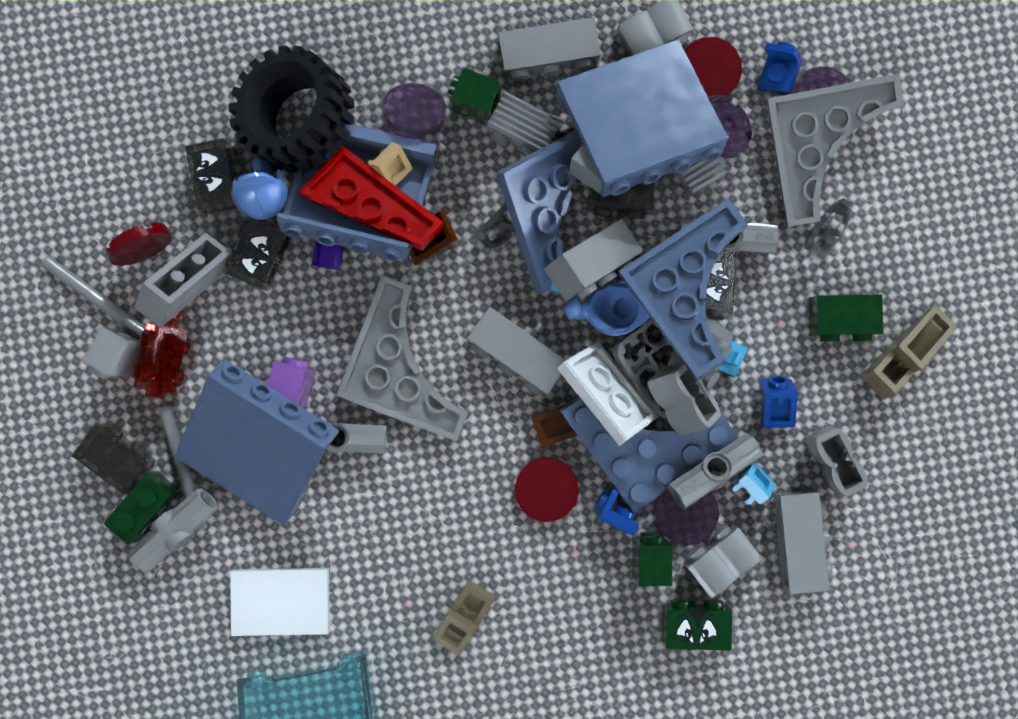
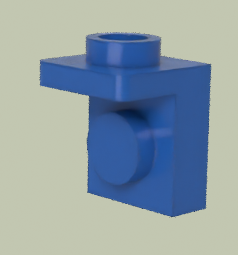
(780, 68)
(778, 402)
(619, 518)

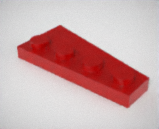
(367, 197)

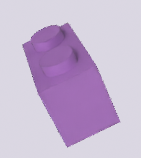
(292, 379)

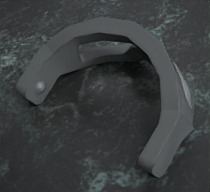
(840, 207)
(503, 227)

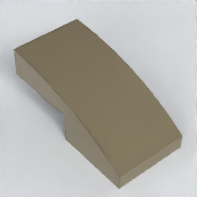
(463, 617)

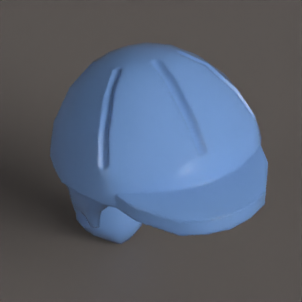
(260, 193)
(609, 309)

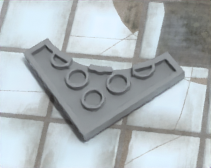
(810, 130)
(384, 371)

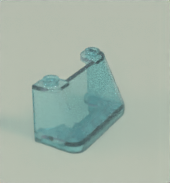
(322, 694)

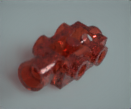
(161, 358)

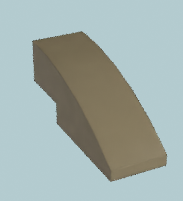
(909, 352)

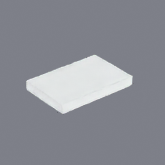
(608, 392)
(279, 601)

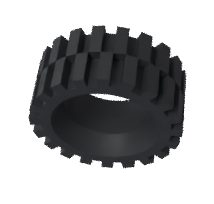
(265, 92)

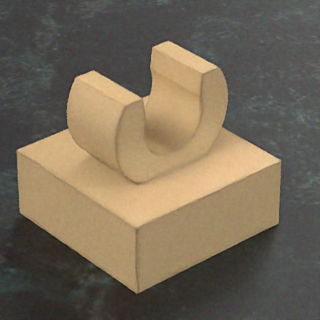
(391, 163)

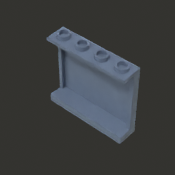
(642, 117)
(329, 228)
(254, 441)

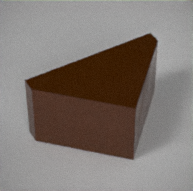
(444, 241)

